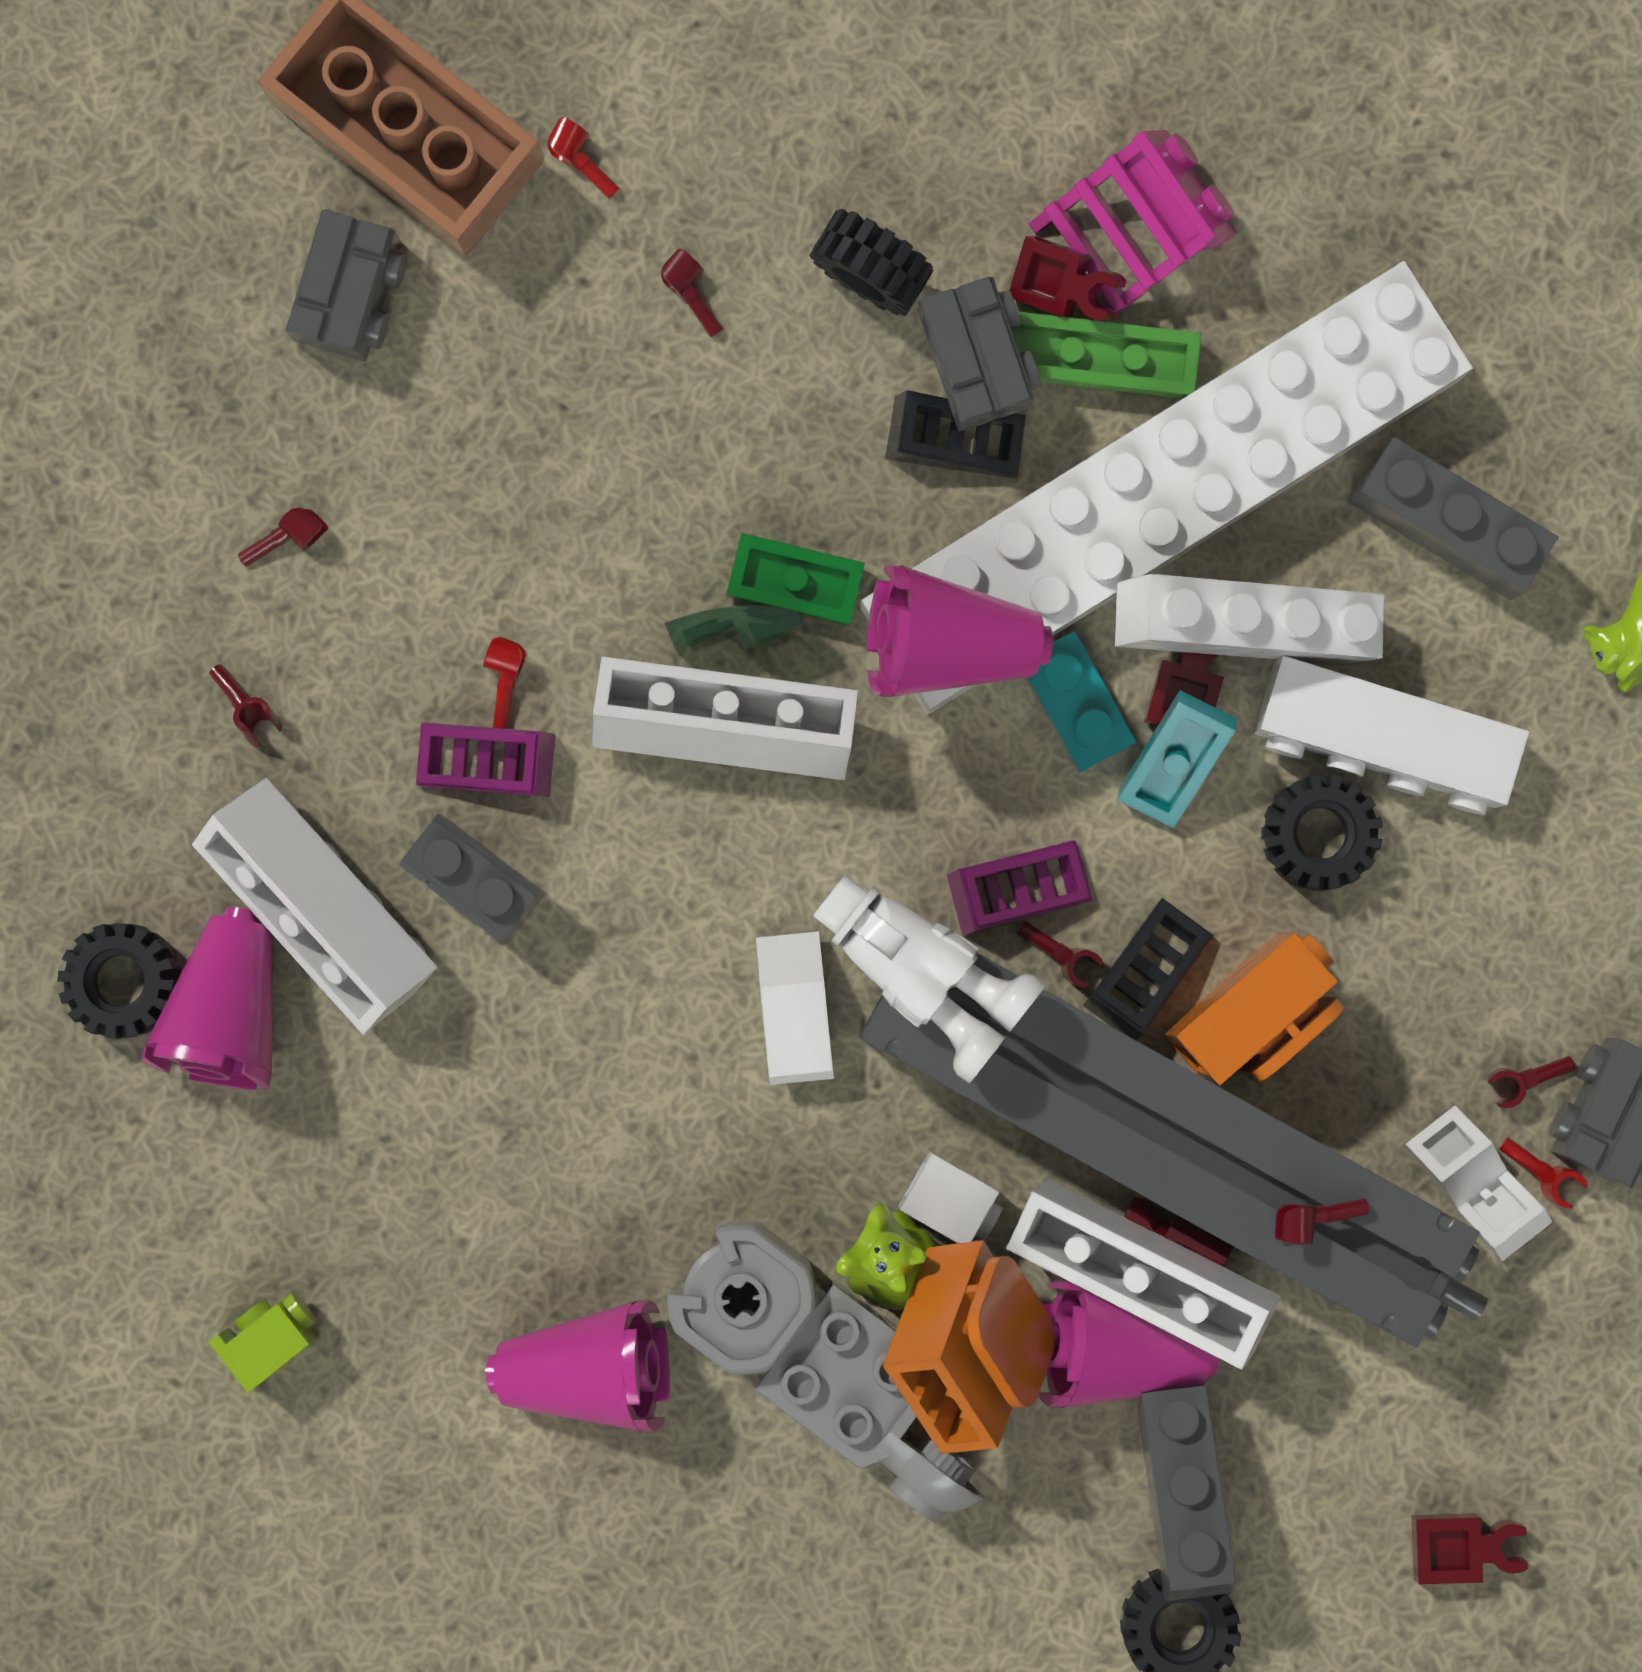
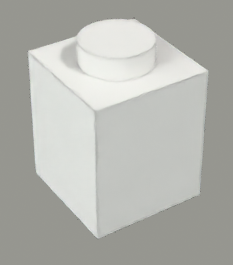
(951, 1200)

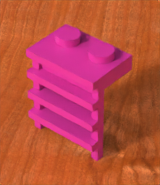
(1168, 197)

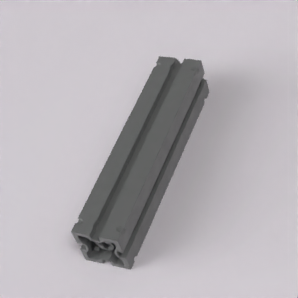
(1204, 1157)

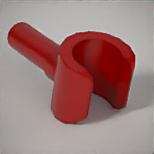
(566, 145)
(506, 659)
(1547, 1175)

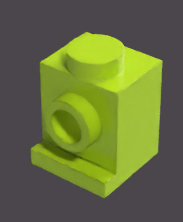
(266, 1339)

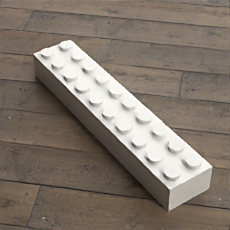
(1209, 457)

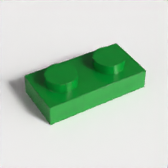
(795, 579)

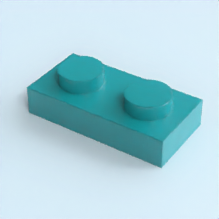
(1080, 705)
(1177, 759)

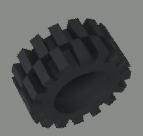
(871, 262)
(1359, 824)
(82, 972)
(1150, 1655)

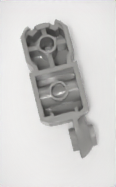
(816, 1360)

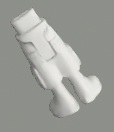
(919, 965)

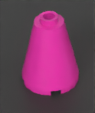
(948, 636)
(220, 1007)
(1113, 1354)
(588, 1369)

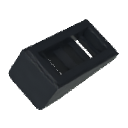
(903, 449)
(1116, 1012)

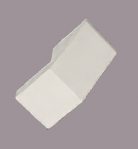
(794, 1008)
(1478, 1183)

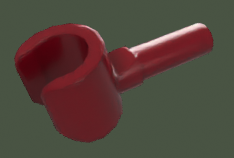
(679, 275)
(298, 524)
(247, 710)
(1059, 952)
(1531, 1078)
(1297, 1222)

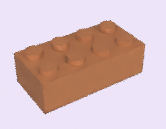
(402, 120)

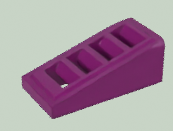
(537, 759)
(968, 902)

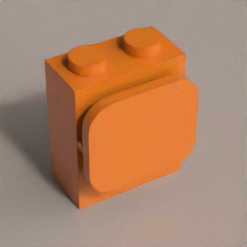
(1260, 1012)
(969, 1346)

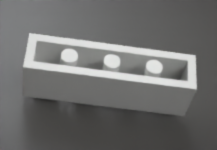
(1248, 619)
(723, 718)
(1390, 734)
(314, 905)
(1143, 1273)

